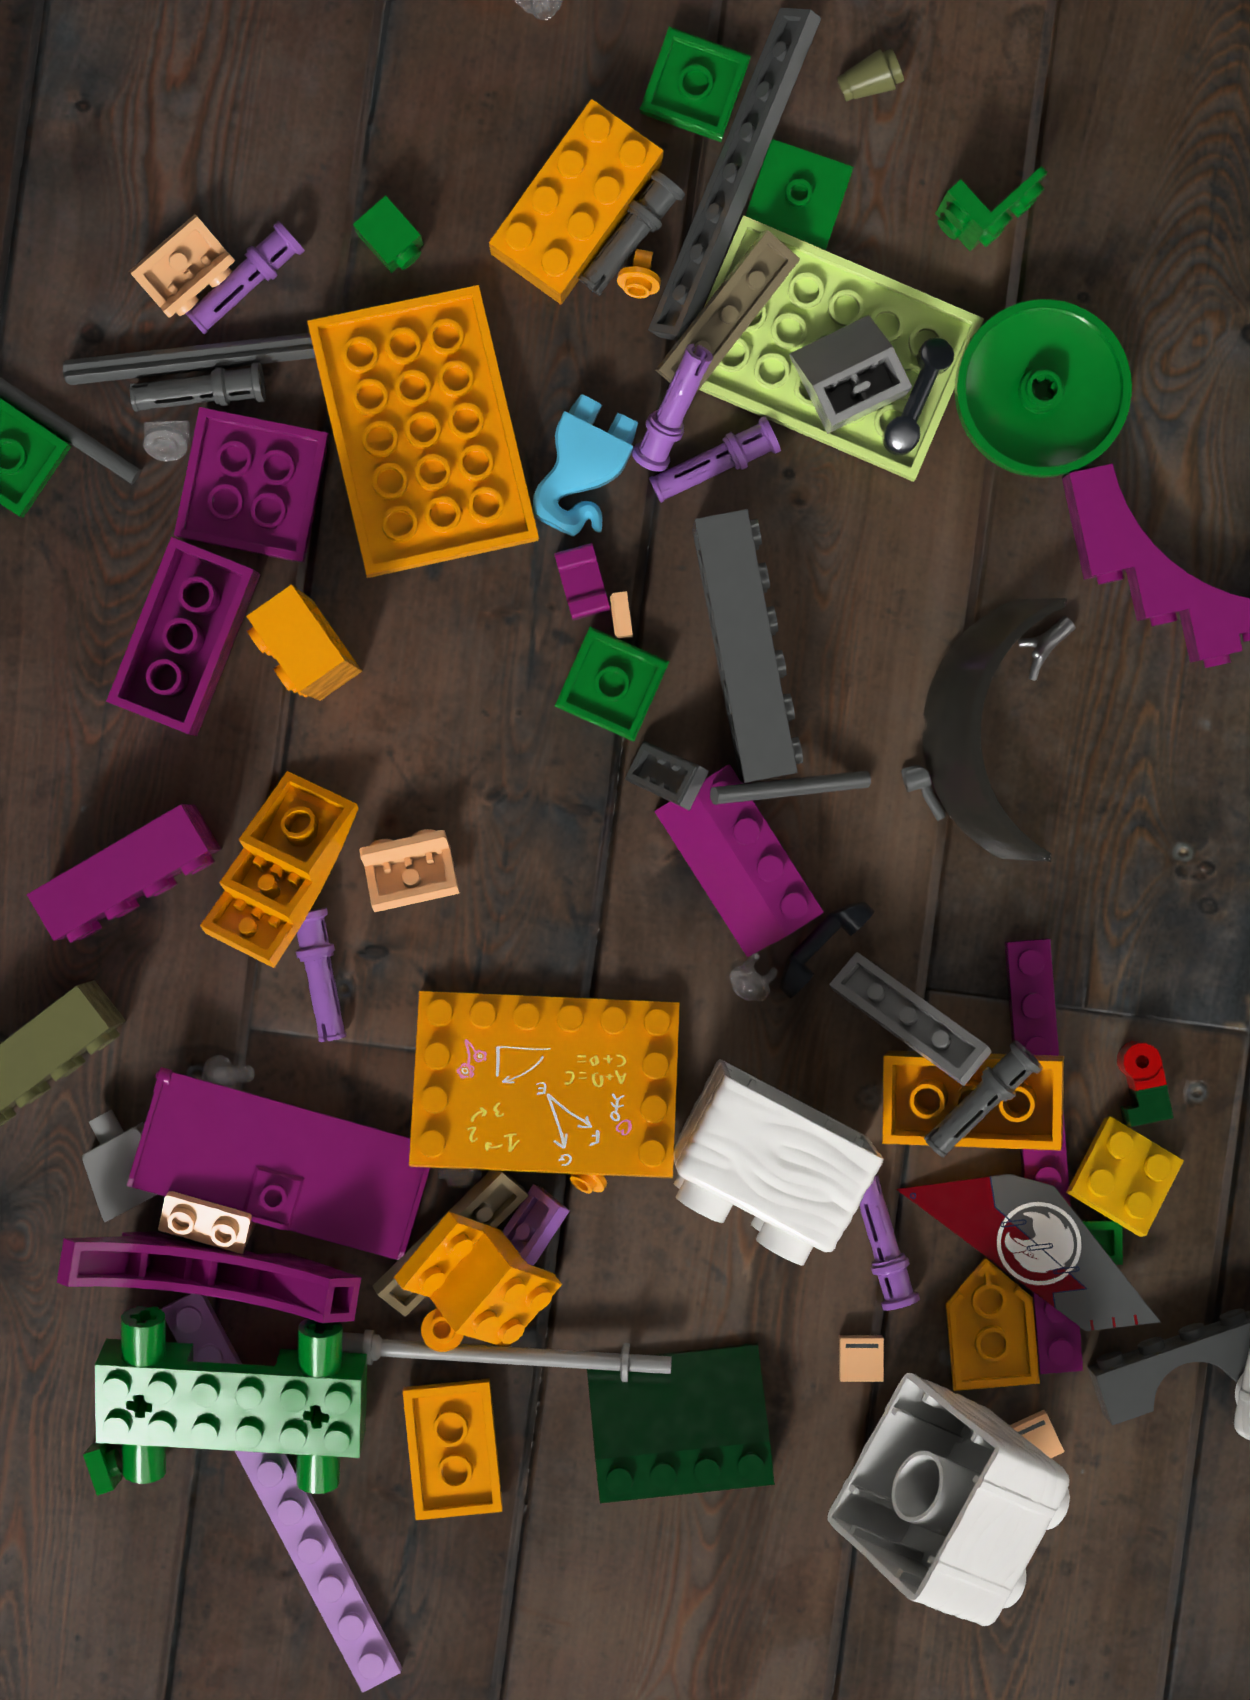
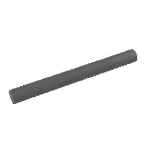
(68, 432)
(790, 787)

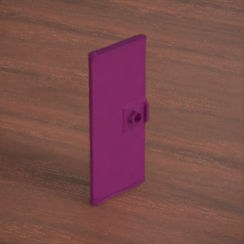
(279, 1164)

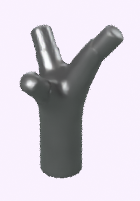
(1046, 643)

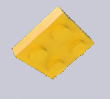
(1125, 1176)

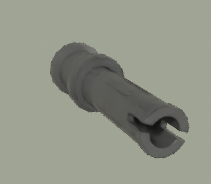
(643, 217)
(219, 386)
(996, 1085)

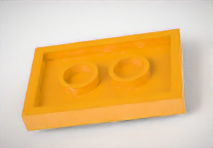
(452, 1449)

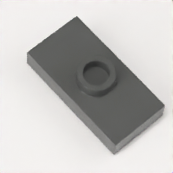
(666, 775)

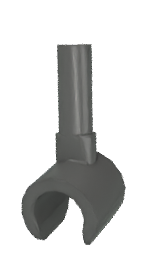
(917, 778)

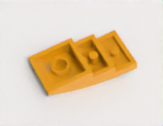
(280, 868)

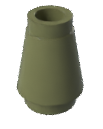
(871, 76)

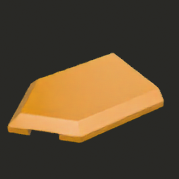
(991, 1332)

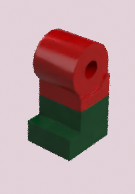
(1146, 1084)

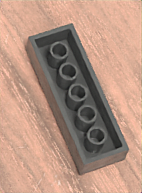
(744, 646)

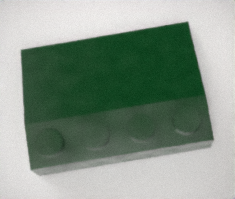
(682, 1429)

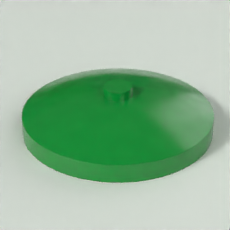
(1043, 388)

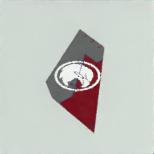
(1039, 1243)

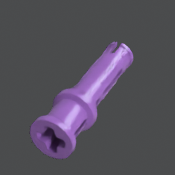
(259, 265)
(666, 423)
(733, 452)
(316, 953)
(889, 1262)

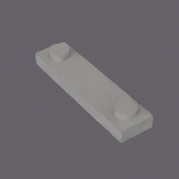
(910, 1018)

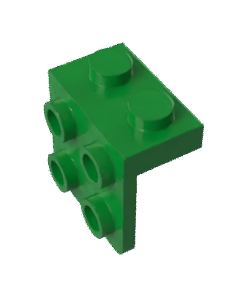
(971, 222)

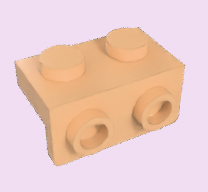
(183, 267)
(409, 869)
(206, 1222)

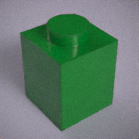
(389, 235)

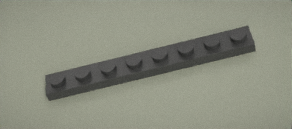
(735, 172)

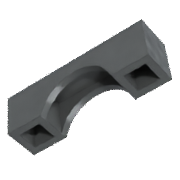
(1130, 1380)

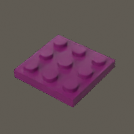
(251, 485)

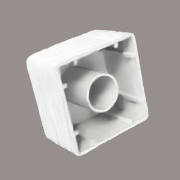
(774, 1161)
(950, 1502)

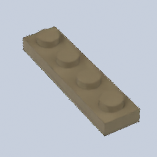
(734, 304)
(485, 1202)

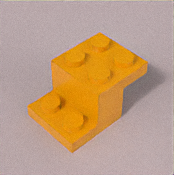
(478, 1280)

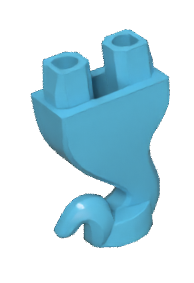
(583, 463)

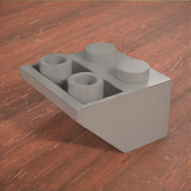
(850, 373)

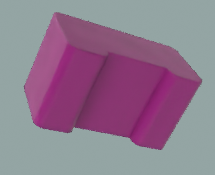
(582, 581)

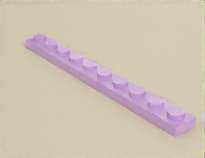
(297, 1518)

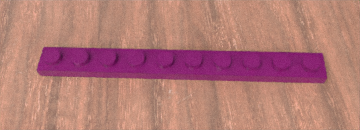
(1036, 1029)

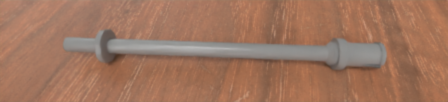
(376, 1347)

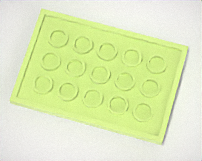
(814, 302)

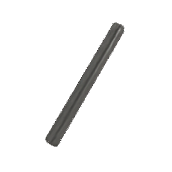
(188, 359)

